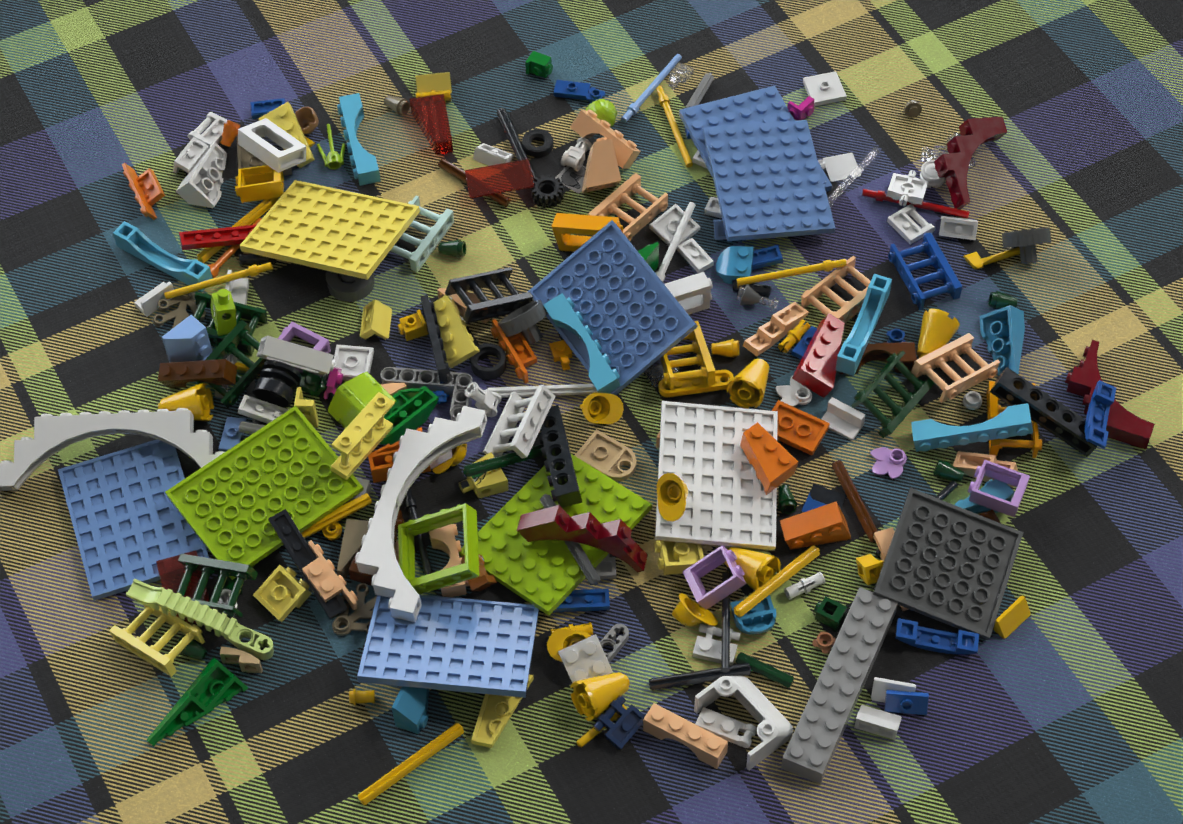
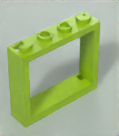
(429, 522)

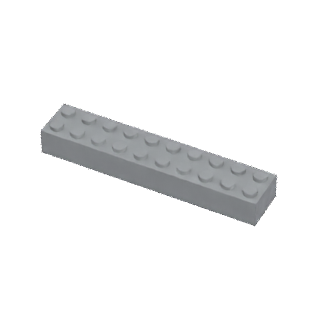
(839, 686)

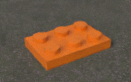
(799, 428)

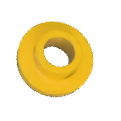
(332, 535)

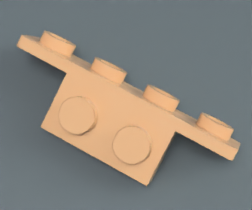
(325, 580)

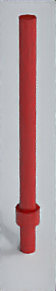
(881, 195)

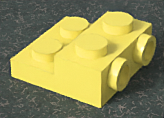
(677, 555)
(282, 592)

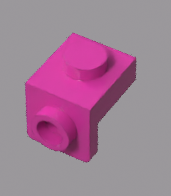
(802, 110)

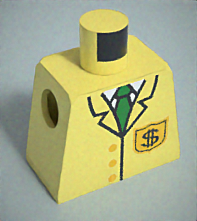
(487, 482)

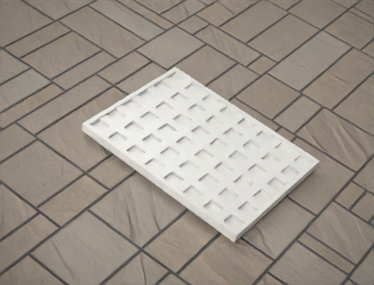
(724, 495)

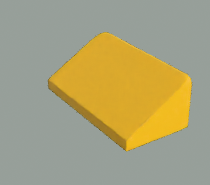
(1012, 617)

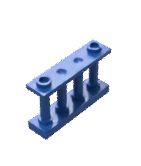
(936, 259)

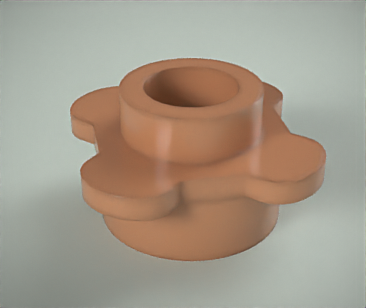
(827, 637)

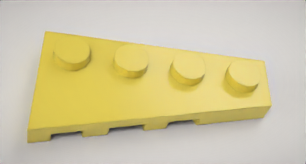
(285, 119)
(455, 337)
(494, 716)

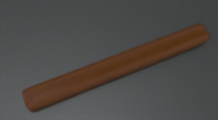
(460, 174)
(855, 499)

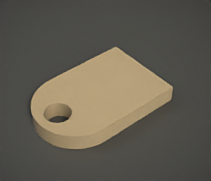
(607, 456)

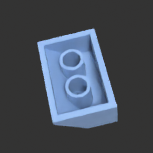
(187, 341)

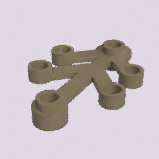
(177, 314)
(362, 612)

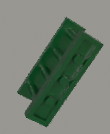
(254, 314)
(229, 346)
(899, 411)
(224, 570)

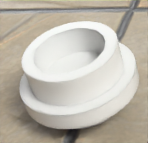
(972, 400)

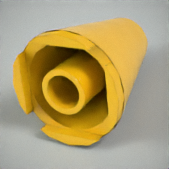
(935, 331)
(749, 385)
(196, 399)
(756, 566)
(596, 693)

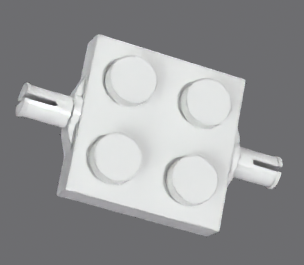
(907, 188)

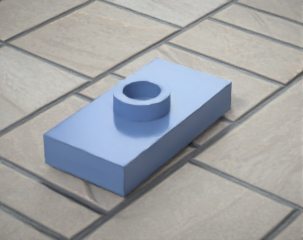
(231, 434)

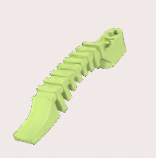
(203, 615)

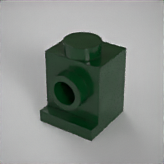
(830, 613)

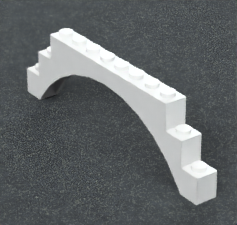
(59, 432)
(413, 457)

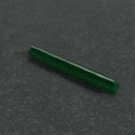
(500, 461)

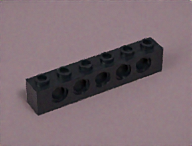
(1044, 410)
(559, 460)

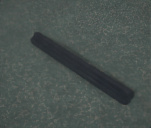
(697, 677)

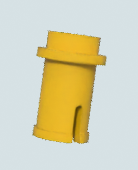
(361, 696)

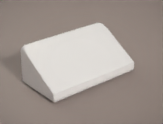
(491, 156)
(881, 685)

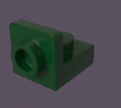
(313, 383)

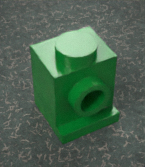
(539, 64)

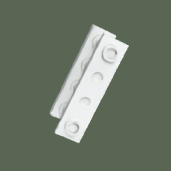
(529, 427)

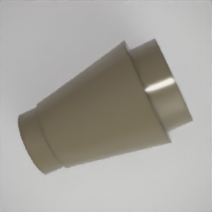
(398, 105)

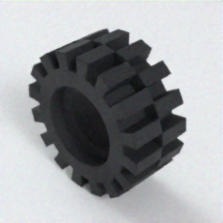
(547, 183)

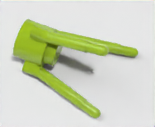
(333, 159)

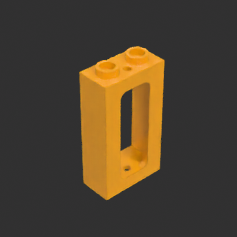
(568, 224)

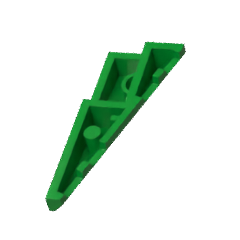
(208, 691)

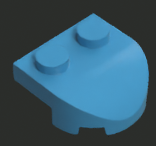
(735, 263)
(758, 619)

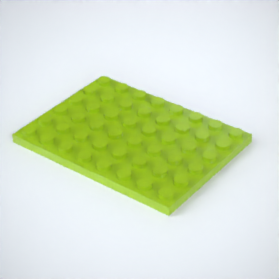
(262, 475)
(546, 569)

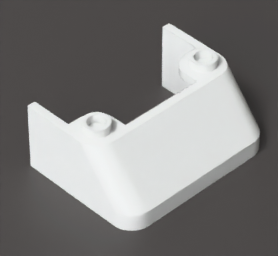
(773, 727)

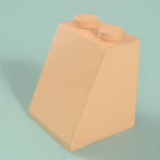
(601, 167)

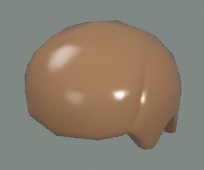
(307, 119)

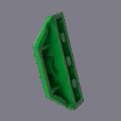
(409, 411)

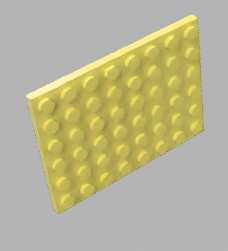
(330, 229)

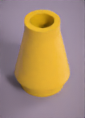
(726, 348)

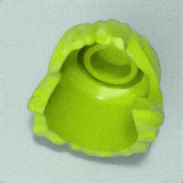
(604, 109)

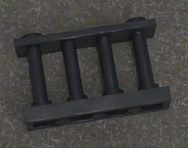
(488, 308)

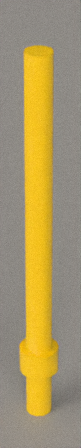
(664, 102)
(827, 265)
(252, 271)

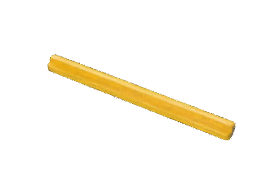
(248, 219)
(776, 581)
(410, 763)

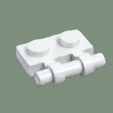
(709, 648)

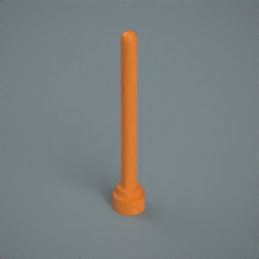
(233, 248)

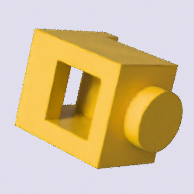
(413, 326)
(869, 568)

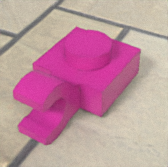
(335, 378)

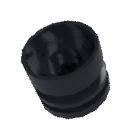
(277, 383)

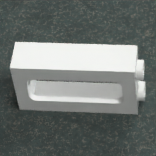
(250, 139)
(692, 292)
(296, 355)

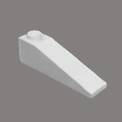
(204, 180)

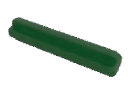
(766, 670)

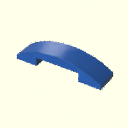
(1098, 414)
(936, 640)

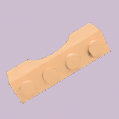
(588, 125)
(444, 540)
(705, 745)

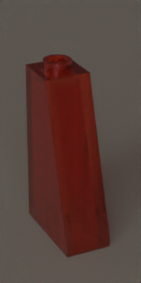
(432, 119)

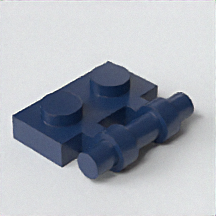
(624, 727)

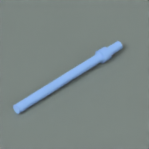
(634, 107)

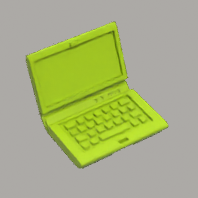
(353, 397)

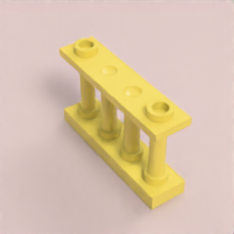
(362, 436)
(152, 654)

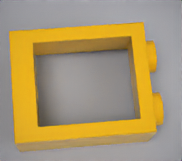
(259, 183)

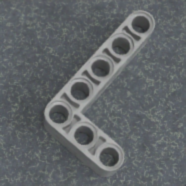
(417, 378)

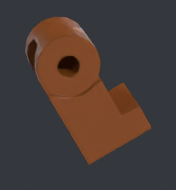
(484, 580)

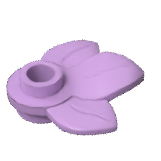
(886, 463)

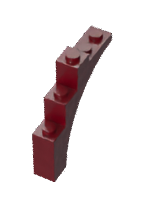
(961, 148)
(1121, 423)
(584, 528)

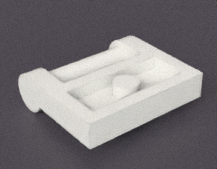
(213, 132)
(907, 227)

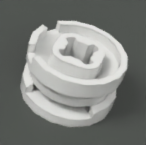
(930, 174)

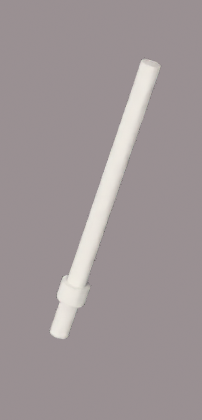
(675, 241)

